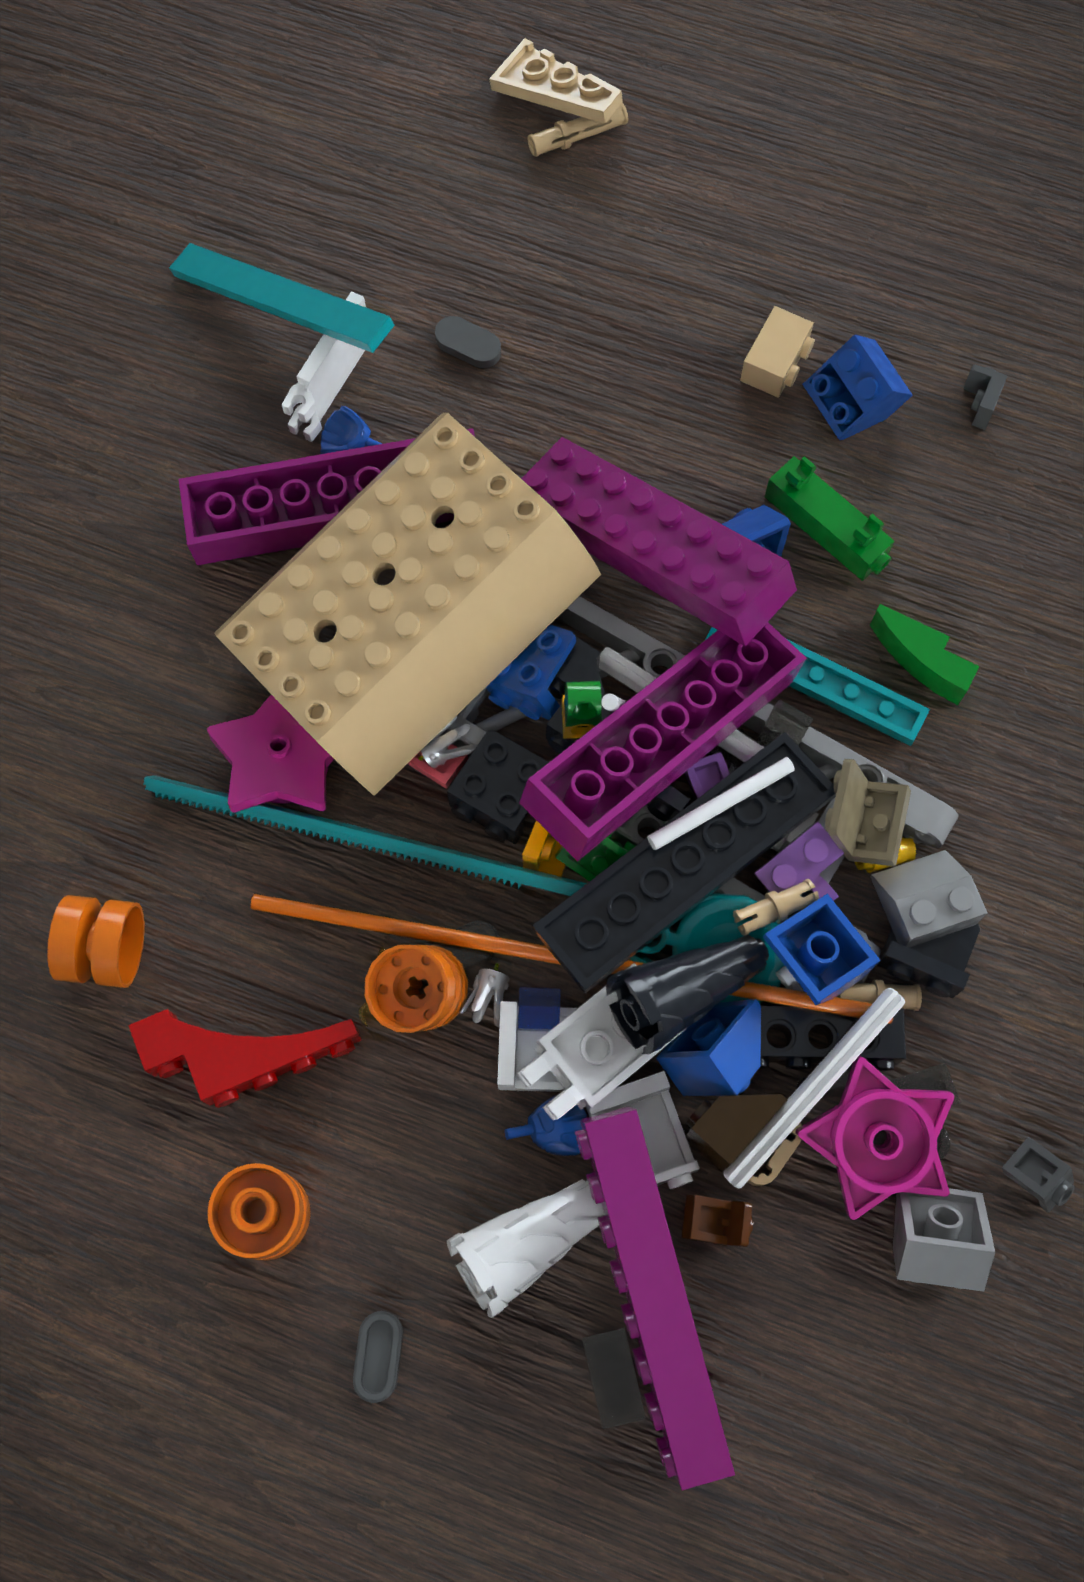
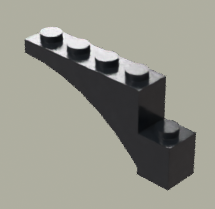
(580, 666)

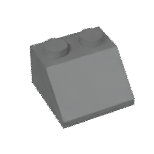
(928, 898)
(943, 1239)

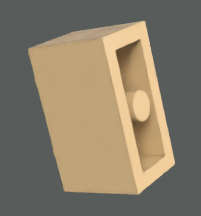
(777, 351)

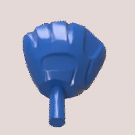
(345, 431)
(552, 1136)

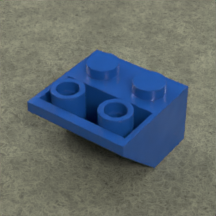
(857, 387)

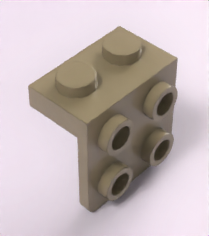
(867, 816)

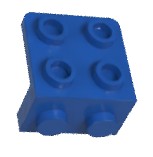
(529, 675)

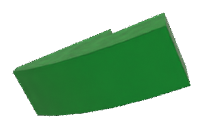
(923, 655)

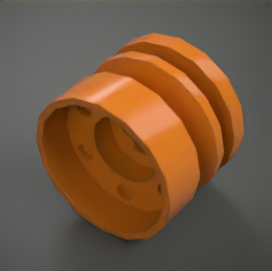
(395, 981)

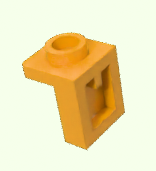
(541, 851)

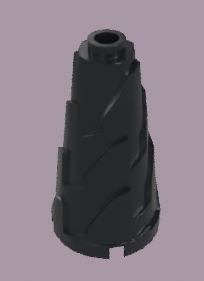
(677, 991)

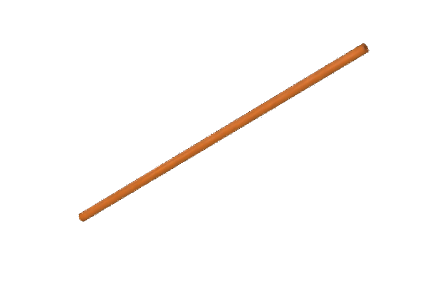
(518, 949)

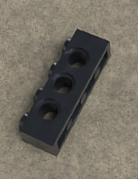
(795, 1022)

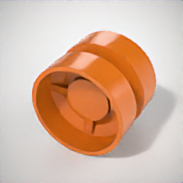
(96, 941)
(258, 1212)

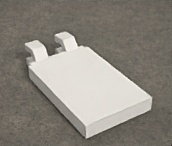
(321, 380)
(585, 1056)

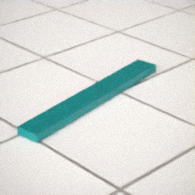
(283, 297)

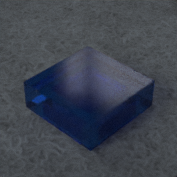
(538, 1009)

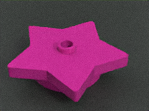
(272, 759)
(907, 1157)

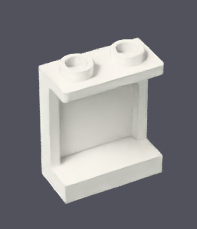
(517, 1051)
(660, 1125)

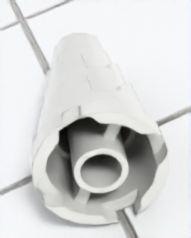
(520, 1245)

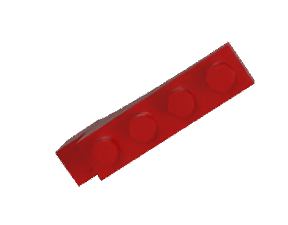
(233, 1063)

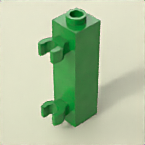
(830, 518)

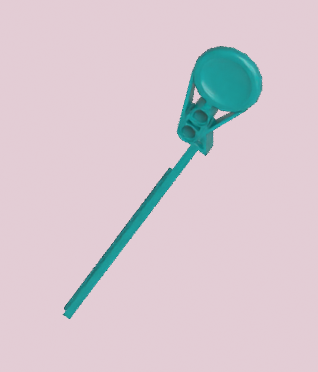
(703, 926)

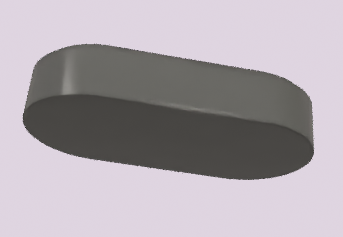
(468, 342)
(378, 1356)

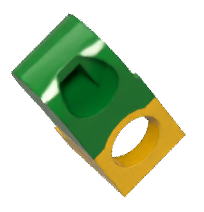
(581, 708)

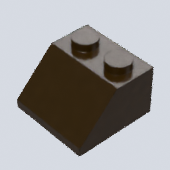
(730, 1125)

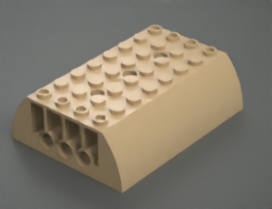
(436, 633)

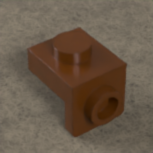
(717, 1221)

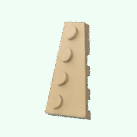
(544, 81)

